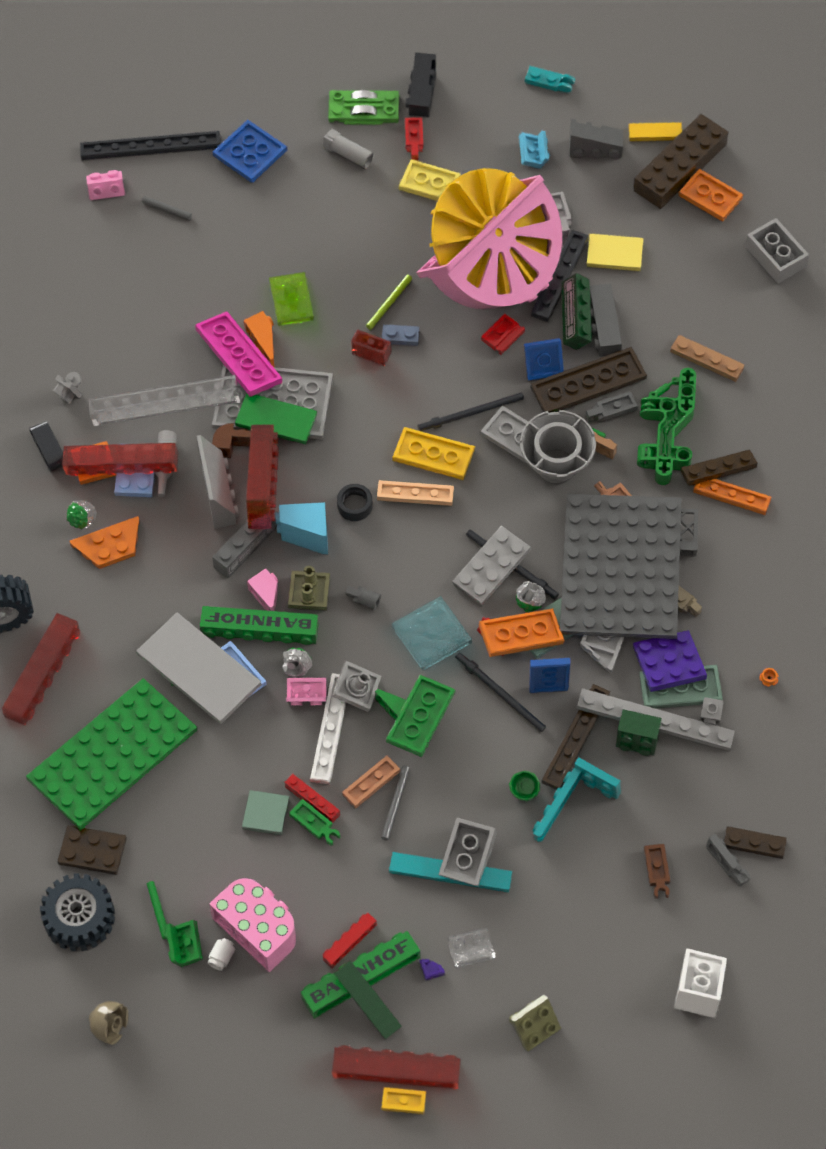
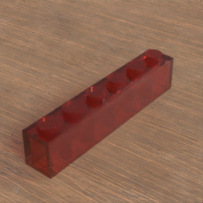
(120, 459)
(41, 669)
(396, 1068)

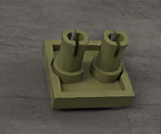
(309, 589)
(535, 1023)

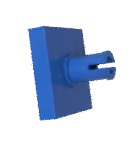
(543, 358)

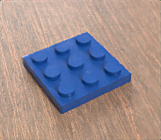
(249, 151)

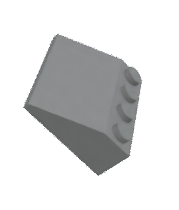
(217, 484)

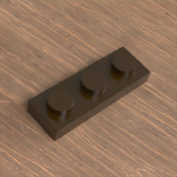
(755, 842)

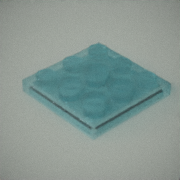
(431, 633)

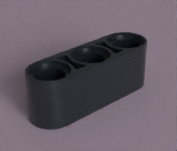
(47, 445)

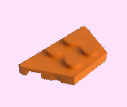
(109, 544)

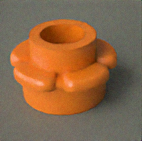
(769, 672)

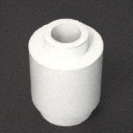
(221, 954)

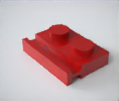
(502, 334)

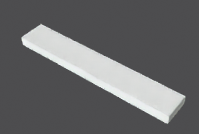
(328, 736)

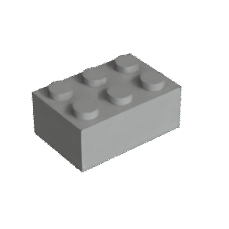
(777, 250)

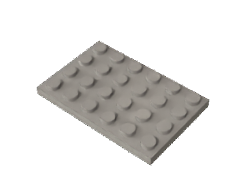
(298, 388)

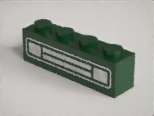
(576, 311)

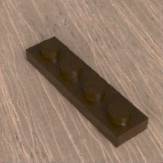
(719, 467)

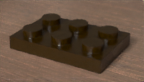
(92, 850)

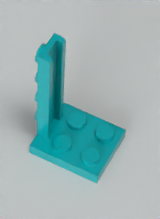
(592, 778)

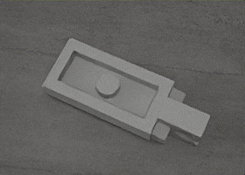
(564, 213)

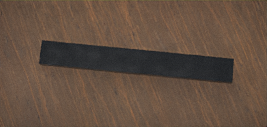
(149, 145)

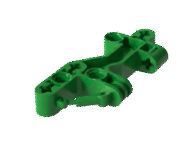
(672, 421)

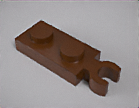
(657, 868)

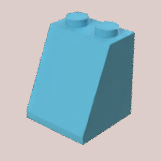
(304, 525)

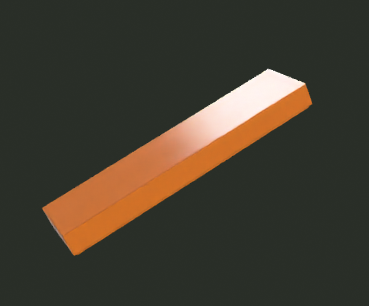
(734, 495)

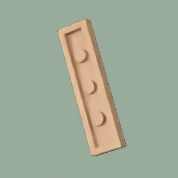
(415, 493)

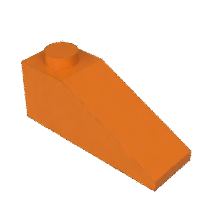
(260, 332)

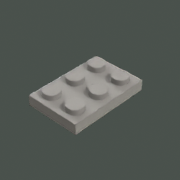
(505, 431)

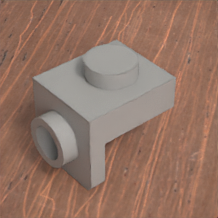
(711, 710)

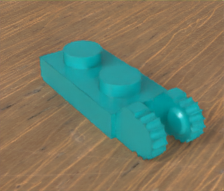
(549, 79)

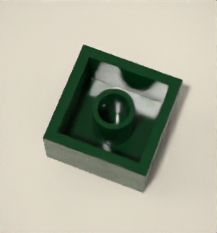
(638, 732)

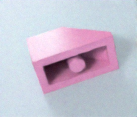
(264, 589)

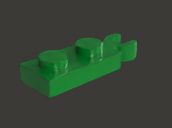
(313, 821)

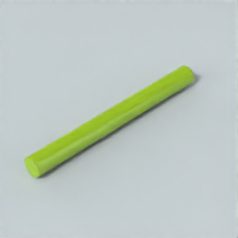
(395, 294)

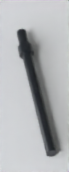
(438, 422)
(519, 569)
(472, 668)

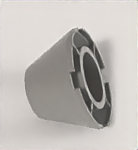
(557, 432)

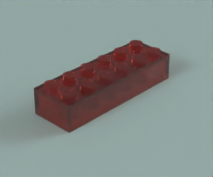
(262, 477)

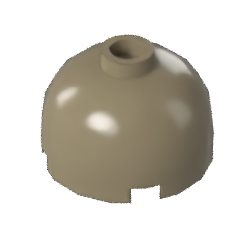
(108, 1020)

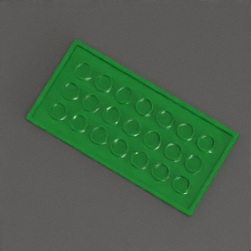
(111, 753)

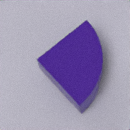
(431, 969)

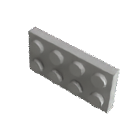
(491, 565)

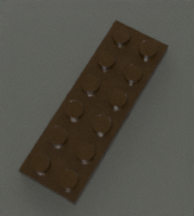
(588, 381)

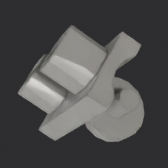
(67, 388)

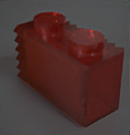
(371, 347)

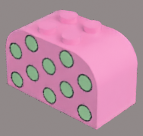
(255, 921)

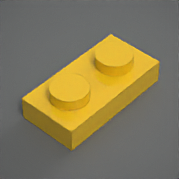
(403, 1100)

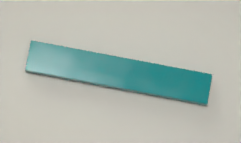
(429, 869)

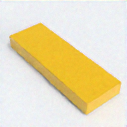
(654, 131)

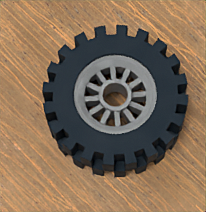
(14, 603)
(57, 914)

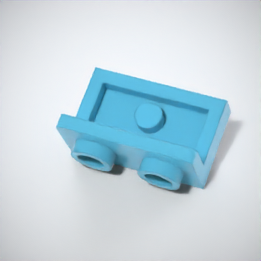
(534, 149)

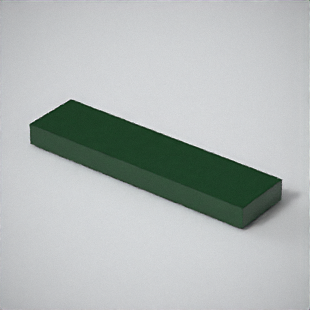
(367, 999)

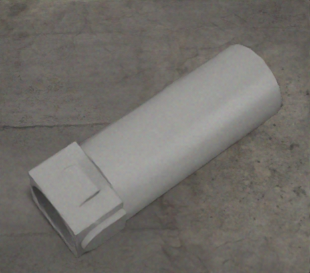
(335, 142)

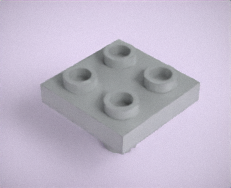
(356, 686)

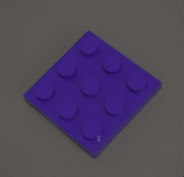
(669, 661)

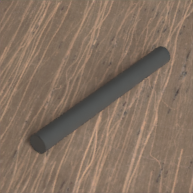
(395, 803)

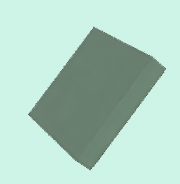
(265, 812)

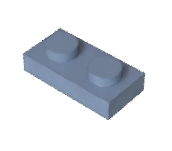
(401, 334)

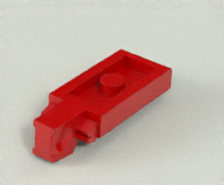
(414, 136)

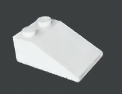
(700, 983)

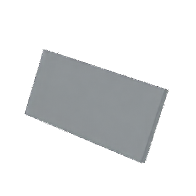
(198, 668)

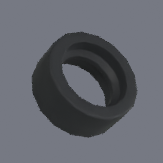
(354, 489)

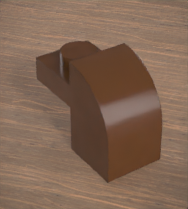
(227, 437)

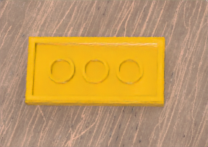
(433, 453)

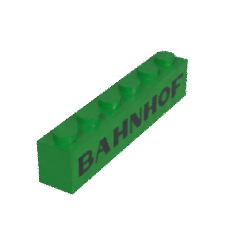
(259, 625)
(374, 967)

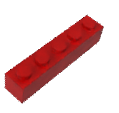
(318, 802)
(349, 940)

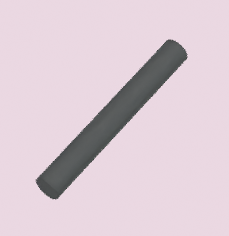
(165, 207)

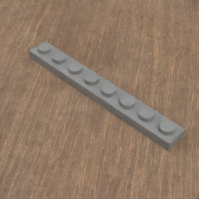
(670, 723)

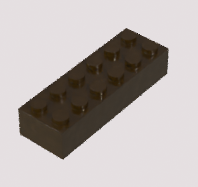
(680, 161)

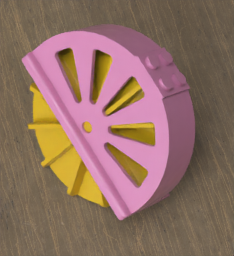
(494, 239)

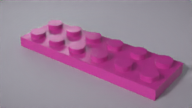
(238, 353)

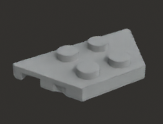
(603, 649)

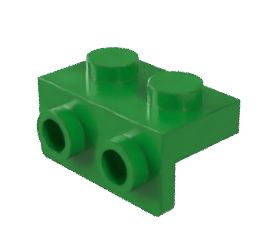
(184, 943)

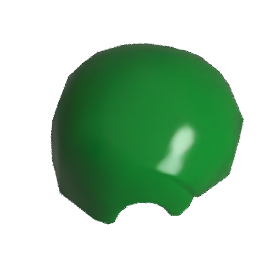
(524, 785)

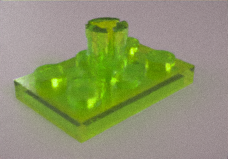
(291, 298)

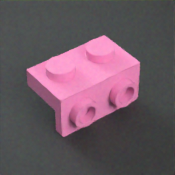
(105, 185)
(306, 690)

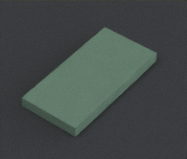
(685, 694)

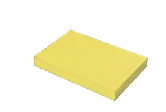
(426, 180)
(614, 252)

